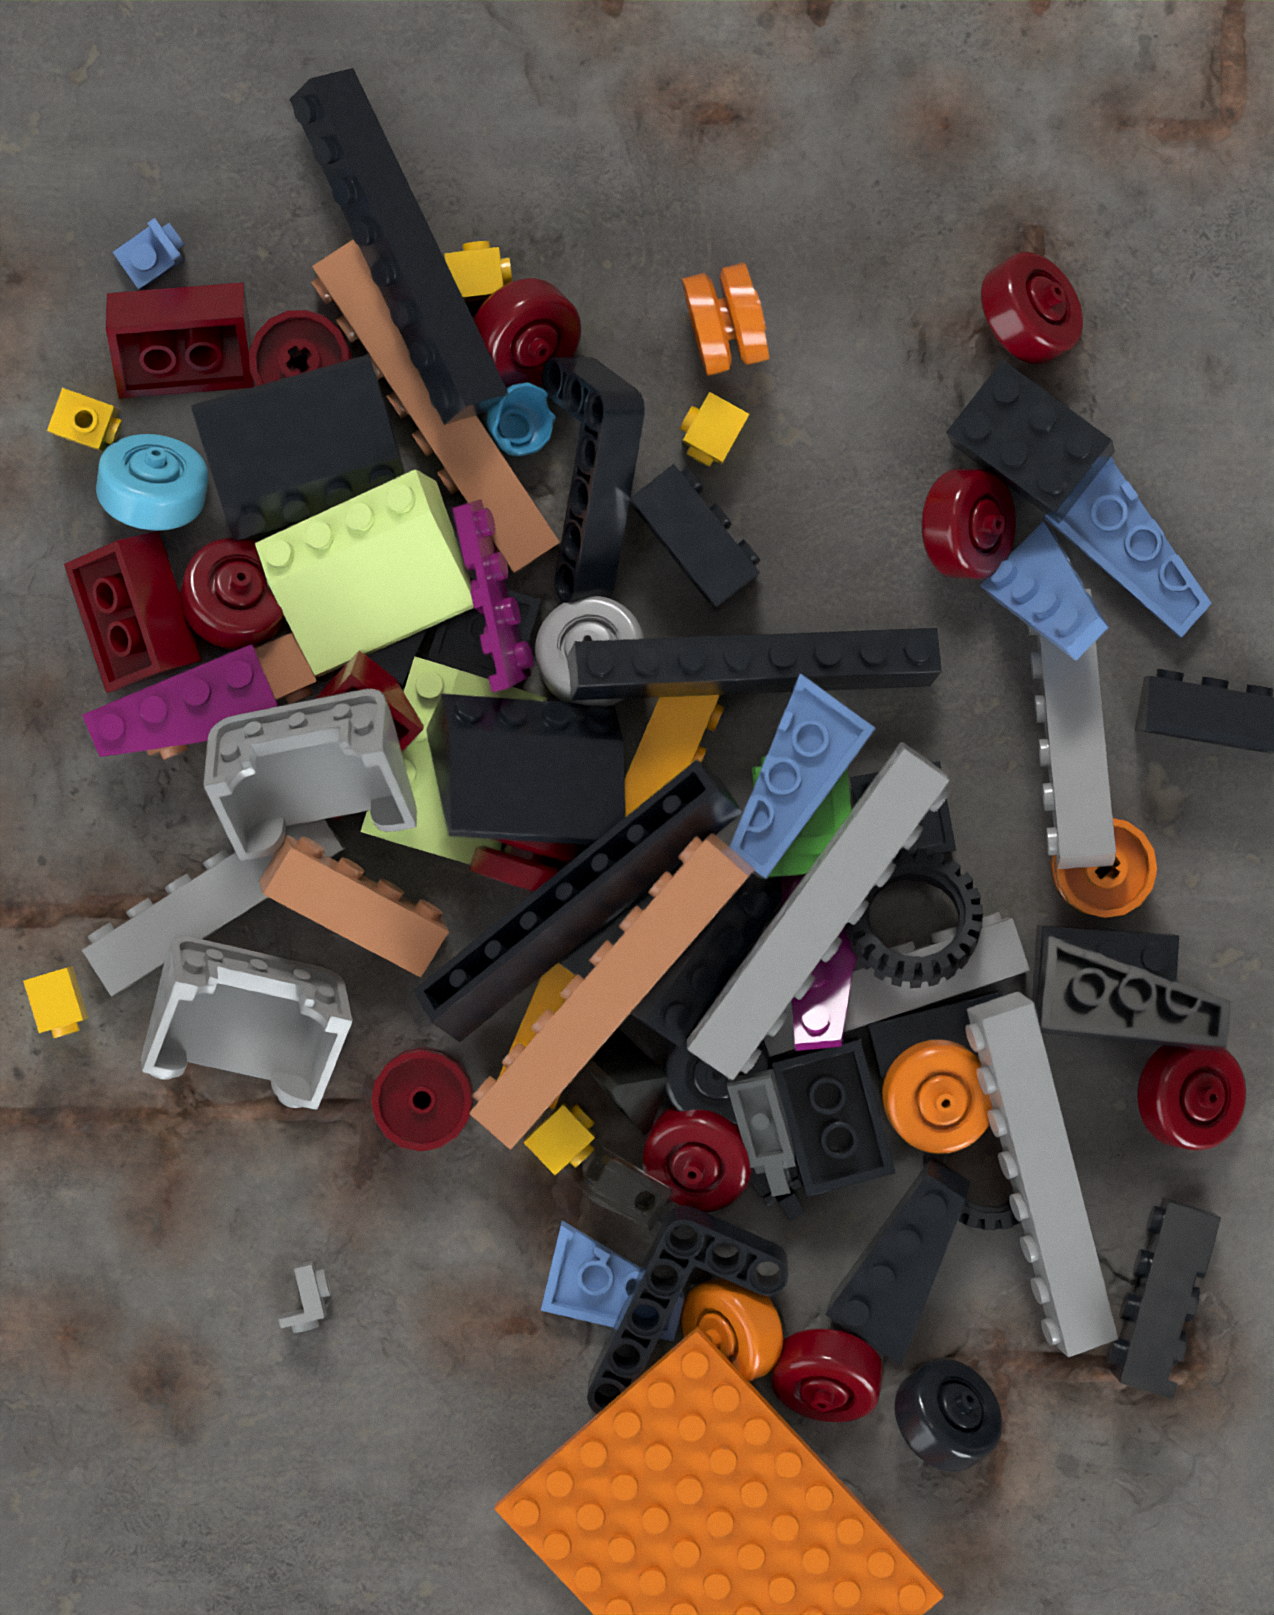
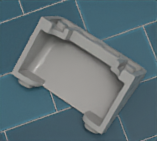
(307, 767)
(248, 1018)

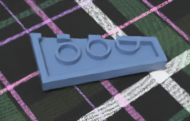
(1132, 549)

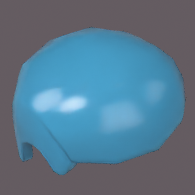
(521, 420)

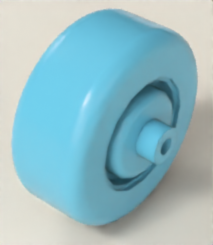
(152, 482)

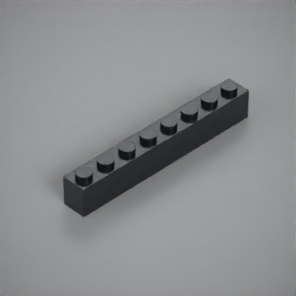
(398, 246)
(753, 663)
(576, 901)

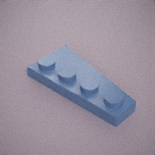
(1047, 593)
(803, 764)

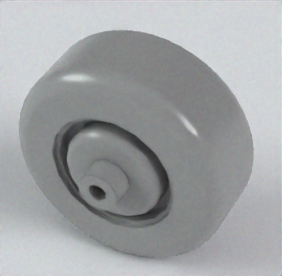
(574, 621)

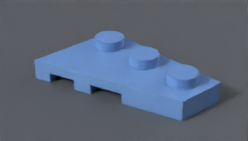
(594, 1282)

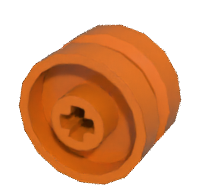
(729, 318)
(1118, 890)

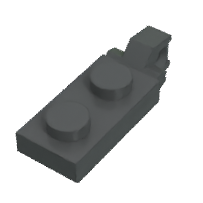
(764, 1127)

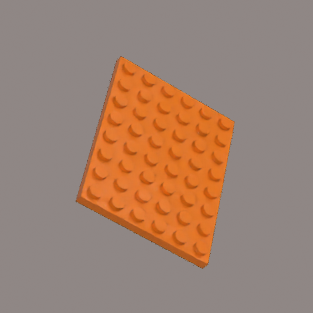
(707, 1507)

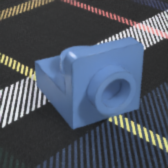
(150, 254)

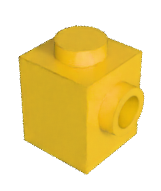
(478, 270)
(85, 420)
(712, 429)
(56, 1002)
(562, 1138)

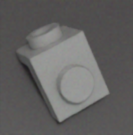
(313, 1287)

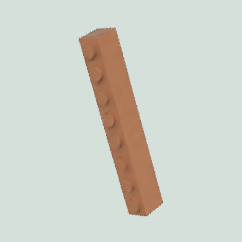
(464, 446)
(612, 989)

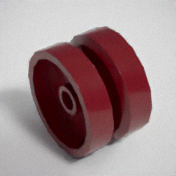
(292, 336)
(521, 861)
(426, 1071)

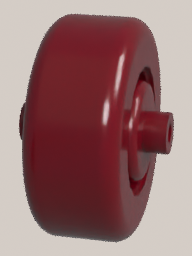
(1031, 308)
(527, 326)
(968, 523)
(229, 595)
(1191, 1096)
(698, 1158)
(828, 1375)

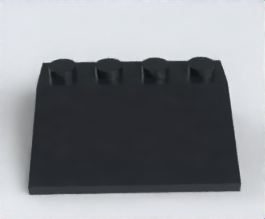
(298, 445)
(527, 768)
(701, 970)

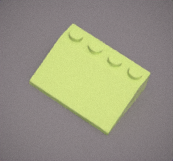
(368, 571)
(423, 689)

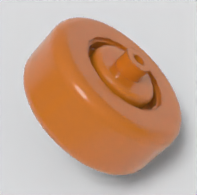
(936, 1097)
(737, 1323)

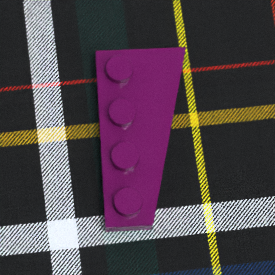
(491, 598)
(183, 706)
(823, 1010)

